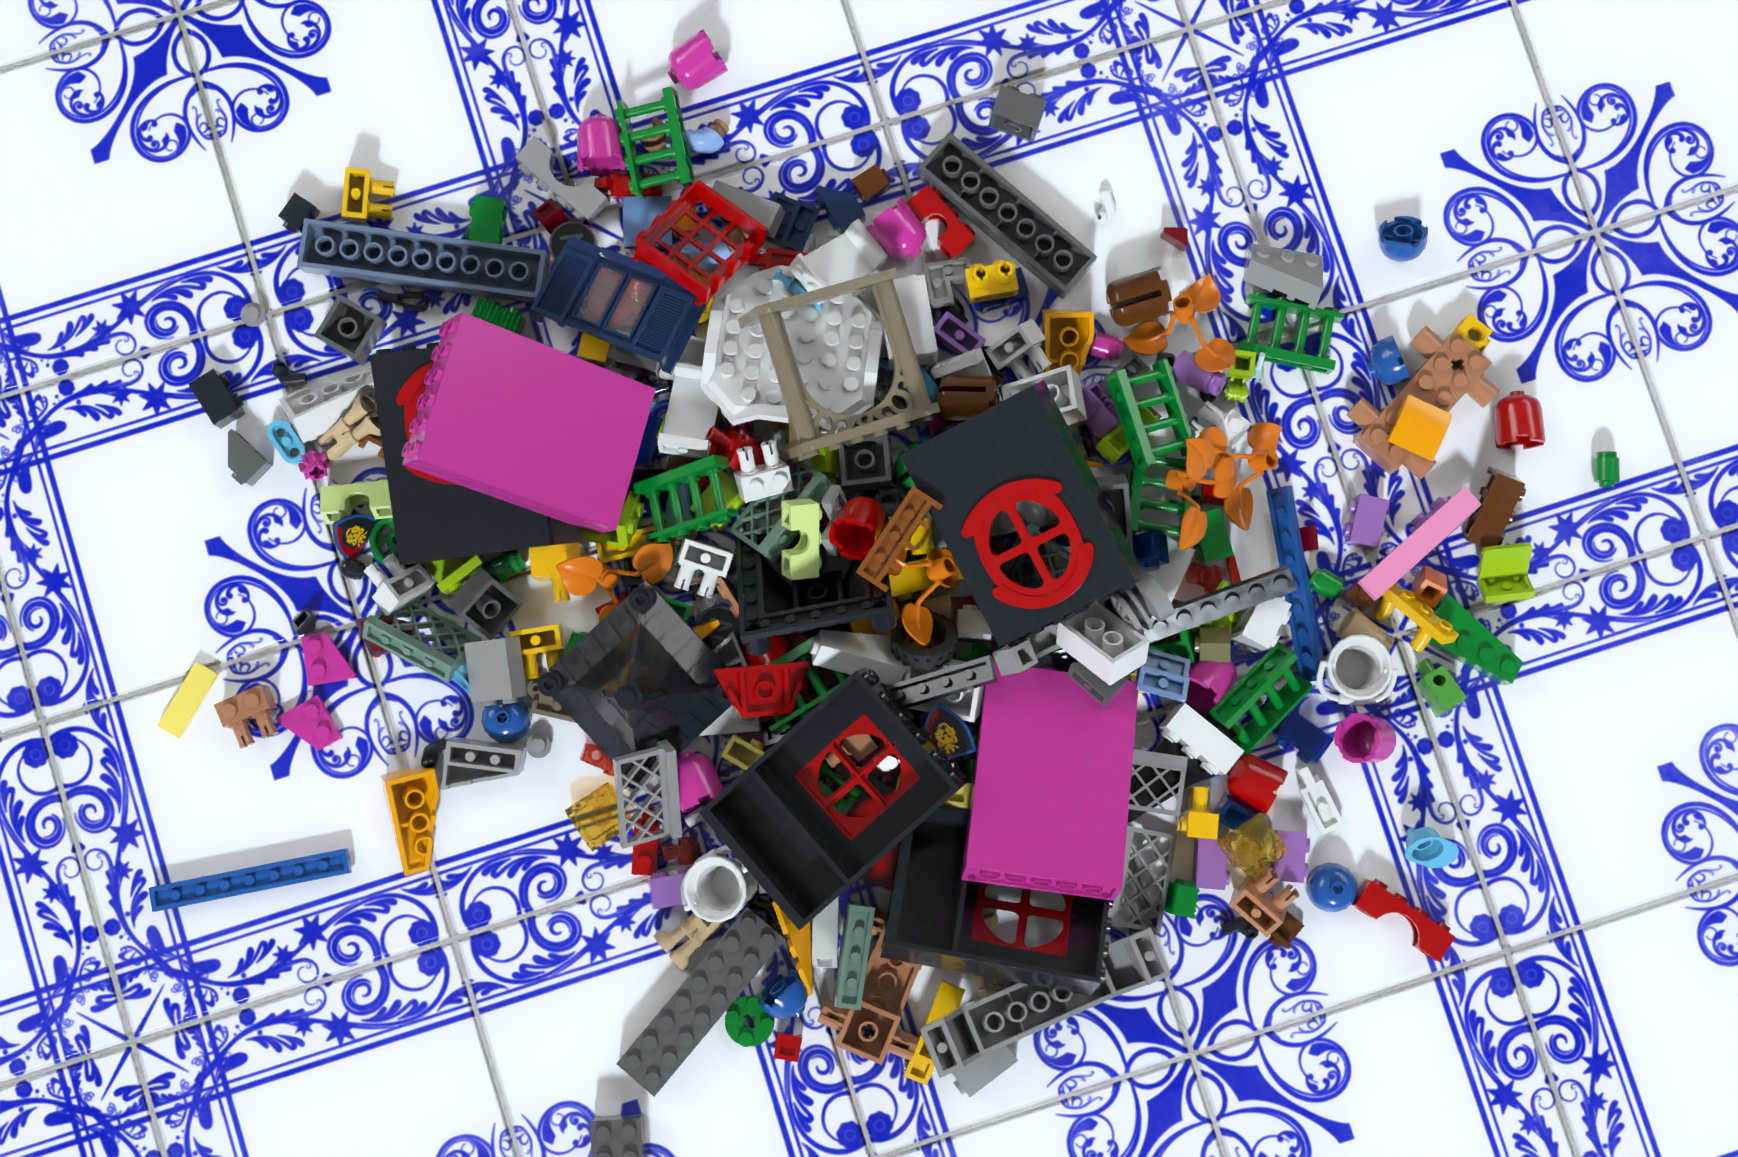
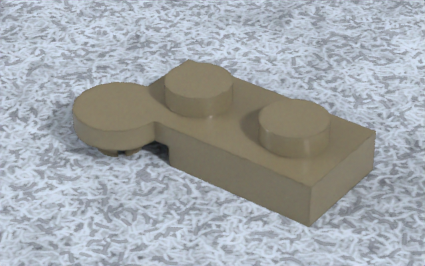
(545, 705)

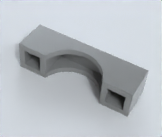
(584, 200)
(1026, 652)

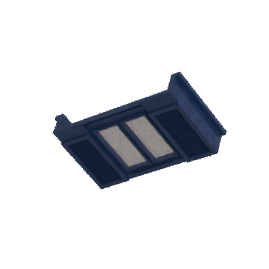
(619, 302)

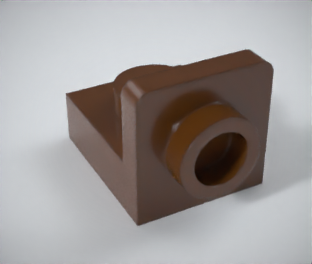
(1286, 932)

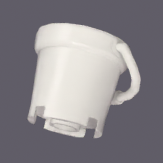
(1358, 670)
(717, 886)

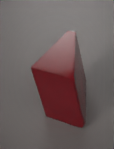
(550, 215)
(1175, 236)
(1309, 538)

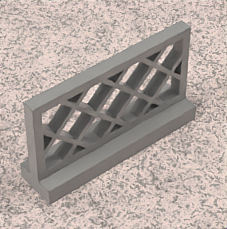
(1163, 761)
(666, 787)
(1114, 912)

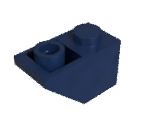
(840, 207)

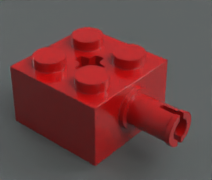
(734, 440)

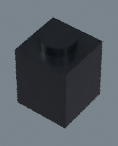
(295, 212)

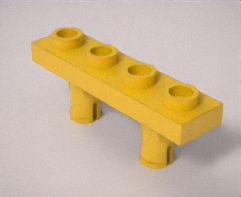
(1421, 614)

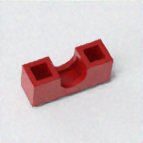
(929, 206)

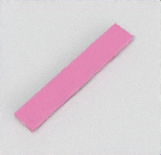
(1419, 543)

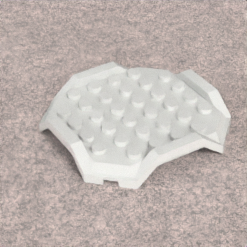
(832, 348)

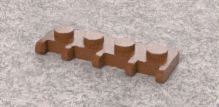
(896, 537)

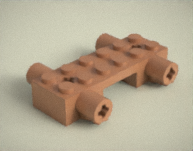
(1433, 383)
(883, 1000)

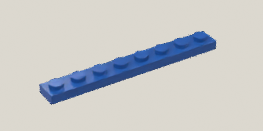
(1291, 553)
(250, 880)

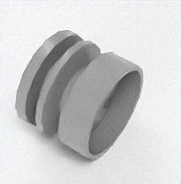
(1144, 601)

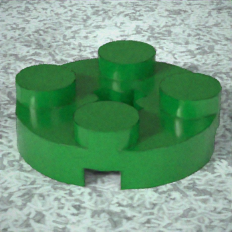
(744, 1034)

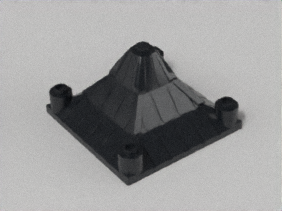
(781, 606)
(639, 680)

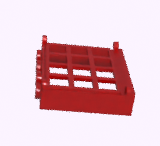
(675, 211)

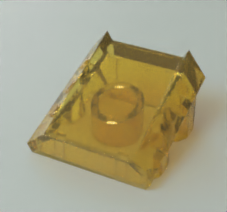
(596, 816)
(1252, 847)

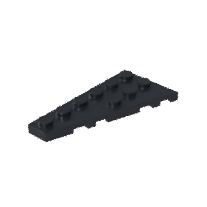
(1172, 777)

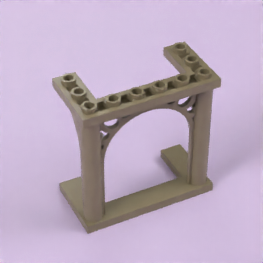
(803, 432)

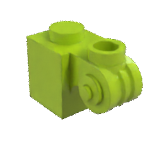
(1238, 376)

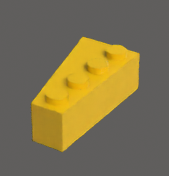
(913, 582)

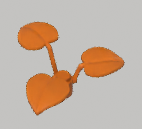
(1202, 297)
(1263, 440)
(1199, 458)
(942, 569)
(583, 572)

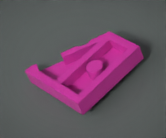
(324, 661)
(311, 723)

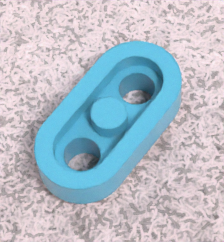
(287, 443)

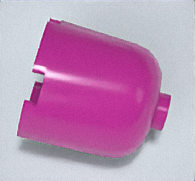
(694, 63)
(599, 146)
(898, 231)
(1209, 683)
(1365, 738)
(696, 780)

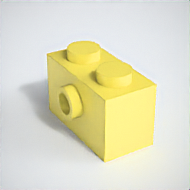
(743, 752)

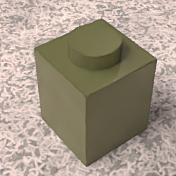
(1213, 644)

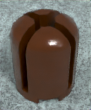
(1142, 309)
(966, 396)

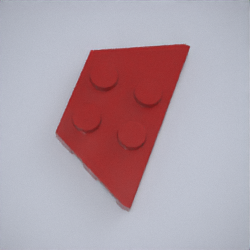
(763, 688)

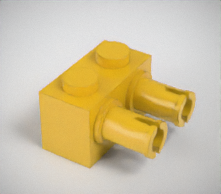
(355, 201)
(991, 281)
(540, 639)
(1196, 819)

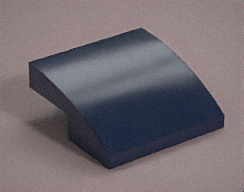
(795, 224)

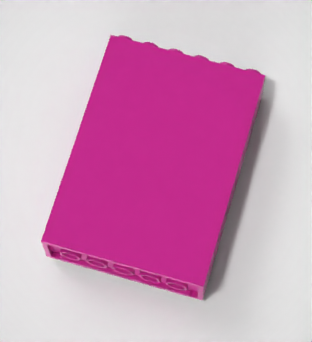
(528, 424)
(1050, 786)

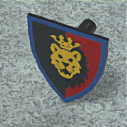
(352, 534)
(949, 732)

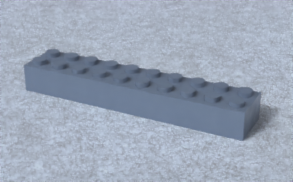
(422, 261)

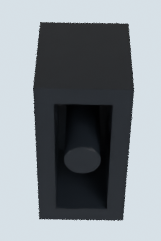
(217, 398)

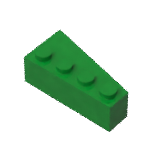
(1476, 644)

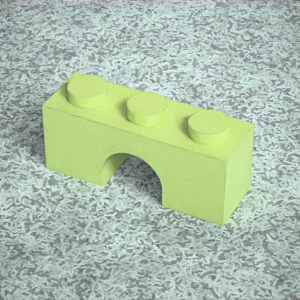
(340, 500)
(803, 559)

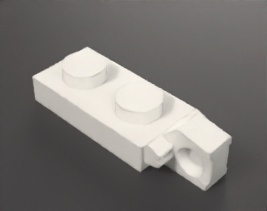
(1318, 801)

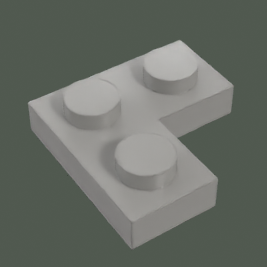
(941, 276)
(832, 503)

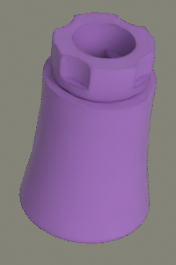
(1189, 374)

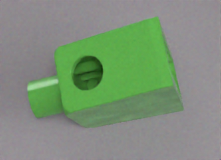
(1441, 697)

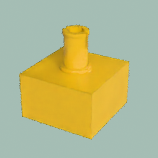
(544, 562)

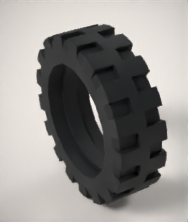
(926, 658)

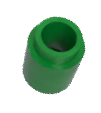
(1606, 468)
(506, 565)
(1327, 583)

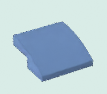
(639, 215)
(1164, 675)

